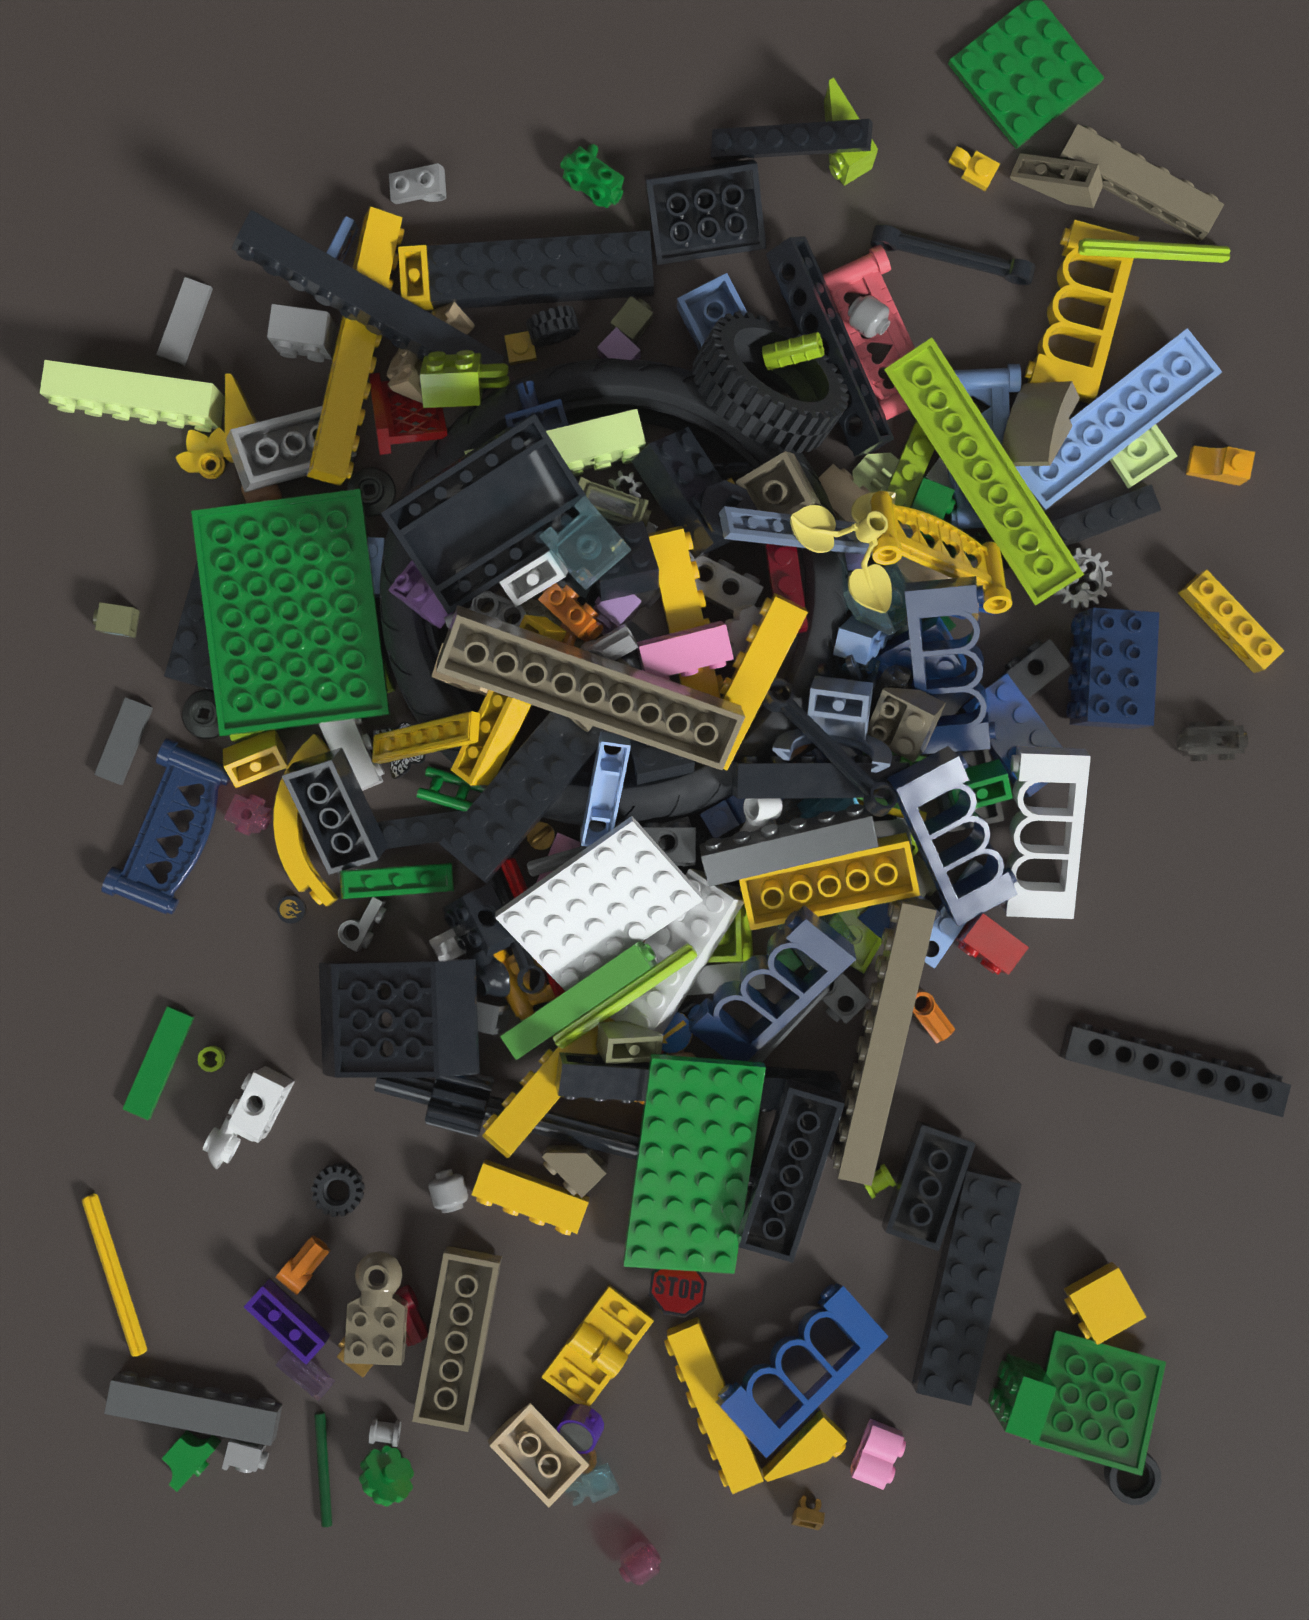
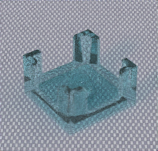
(586, 544)

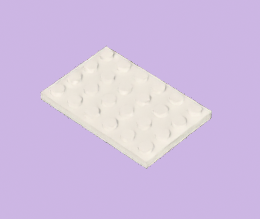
(599, 904)

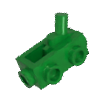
(592, 176)

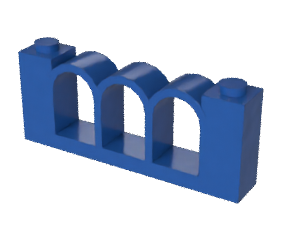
(855, 1323)

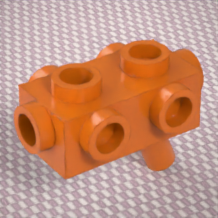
(576, 619)

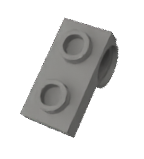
(418, 183)
(374, 913)

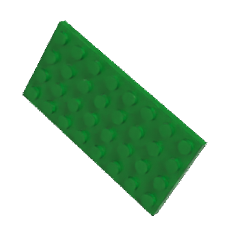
(693, 1163)

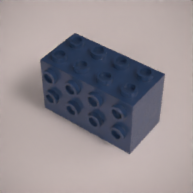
(1113, 668)

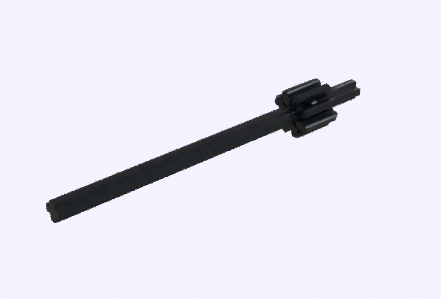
(466, 1101)

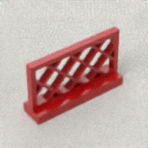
(387, 413)

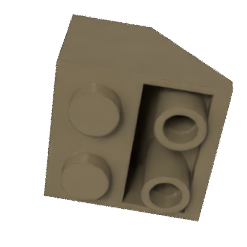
(905, 720)
(576, 1165)

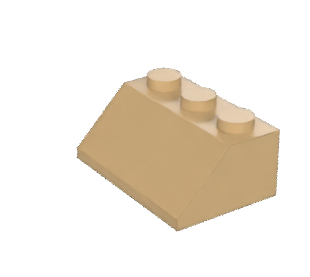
(538, 1454)

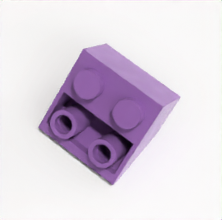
(416, 593)

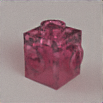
(239, 814)

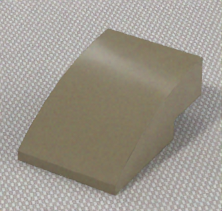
(1039, 422)

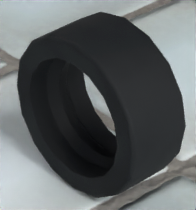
(1141, 1495)

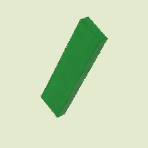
(396, 881)
(158, 1062)

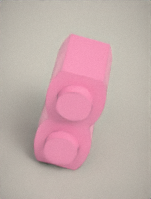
(877, 1454)

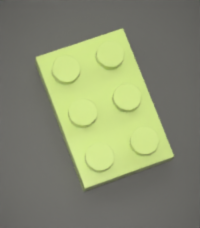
(1143, 456)

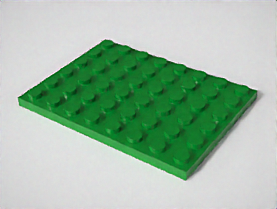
(290, 612)

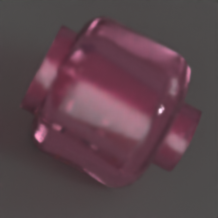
(640, 1563)

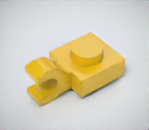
(978, 169)

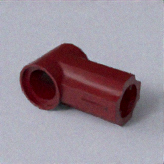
(416, 1328)

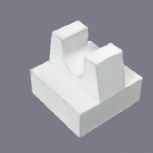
(446, 946)

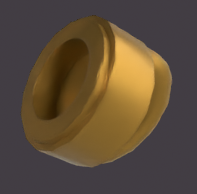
(541, 836)

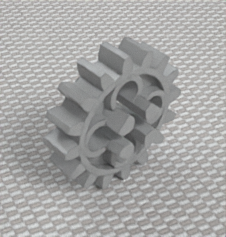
(1097, 575)

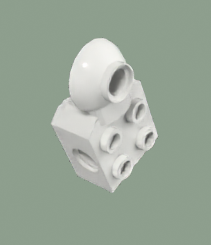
(248, 1116)

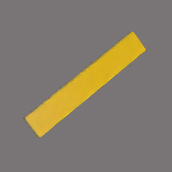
(426, 737)

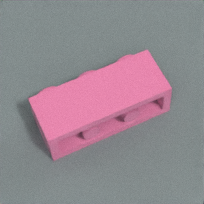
(686, 651)

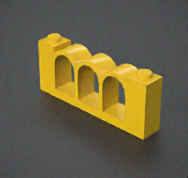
(1052, 369)

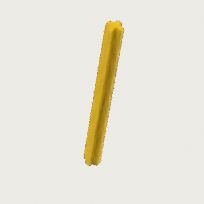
(114, 1275)

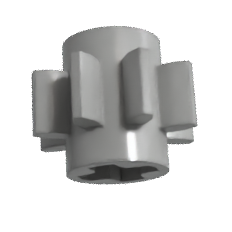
(629, 483)

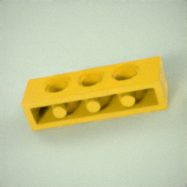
(1230, 621)

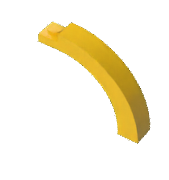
(289, 834)

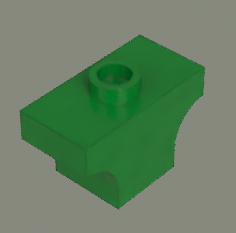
(189, 1457)

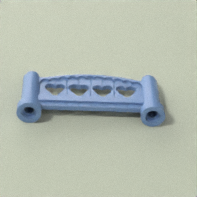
(993, 389)

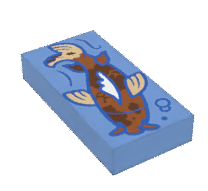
(343, 239)

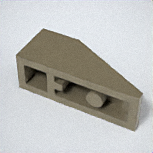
(1061, 179)

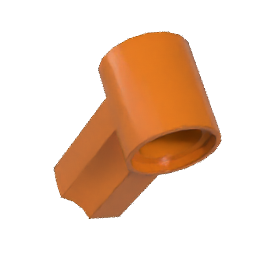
(933, 1019)
(300, 1268)

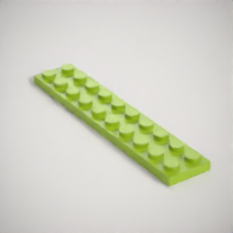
(983, 471)

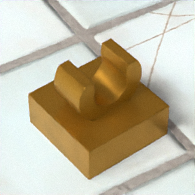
(808, 1517)

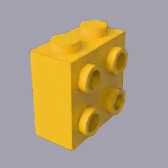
(1103, 1303)

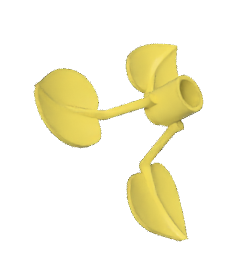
(815, 531)

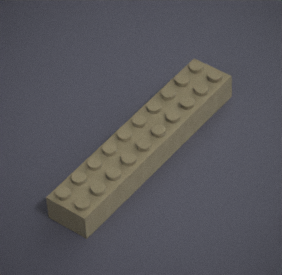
(589, 688)
(883, 1040)

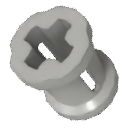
(384, 1432)

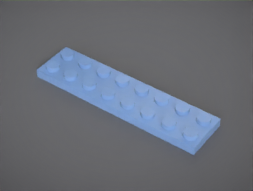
(1123, 416)

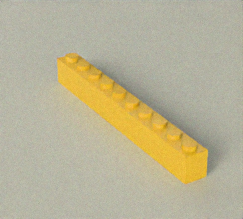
(354, 356)

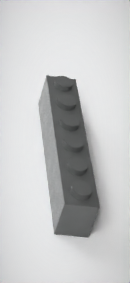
(788, 844)
(193, 1408)

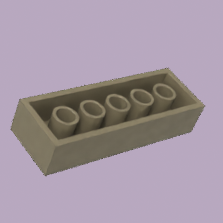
(457, 1338)

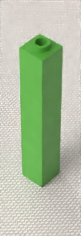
(579, 999)

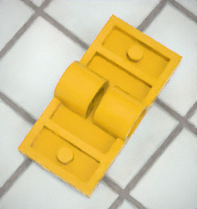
(598, 1347)

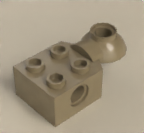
(377, 1316)

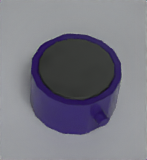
(581, 1427)

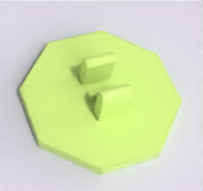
(875, 471)

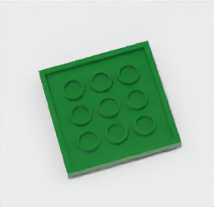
(1025, 71)
(1101, 1402)

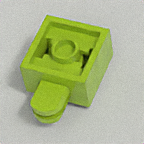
(458, 379)

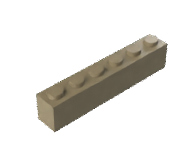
(1144, 184)

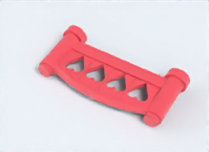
(866, 278)

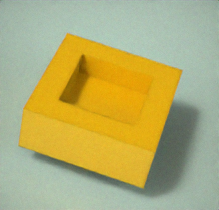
(520, 348)

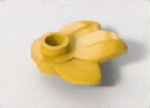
(201, 451)

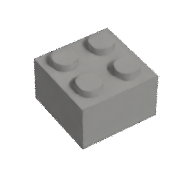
(302, 332)

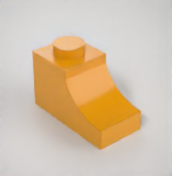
(1221, 464)

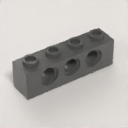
(684, 837)

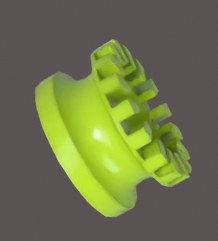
(220, 1058)

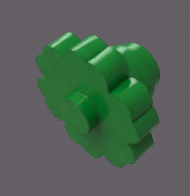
(386, 1476)

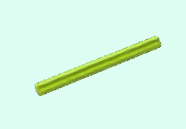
(1153, 250)
(625, 995)

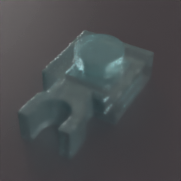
(596, 1484)

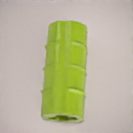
(793, 351)

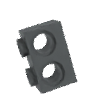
(840, 987)

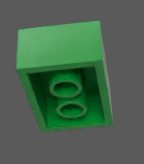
(1022, 1397)

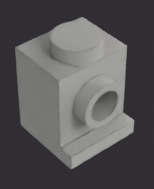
(245, 1456)

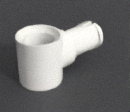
(759, 812)

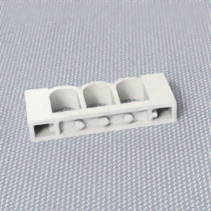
(1057, 766)

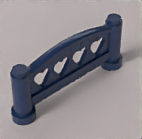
(136, 879)

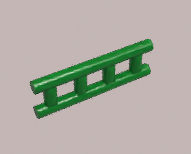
(439, 776)

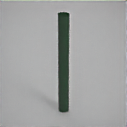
(323, 1469)

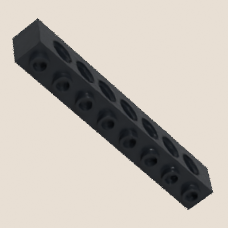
(819, 304)
(1270, 1100)

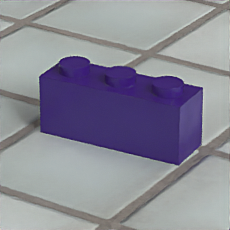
(287, 1321)

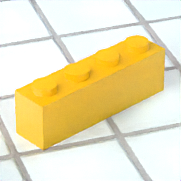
(530, 1196)

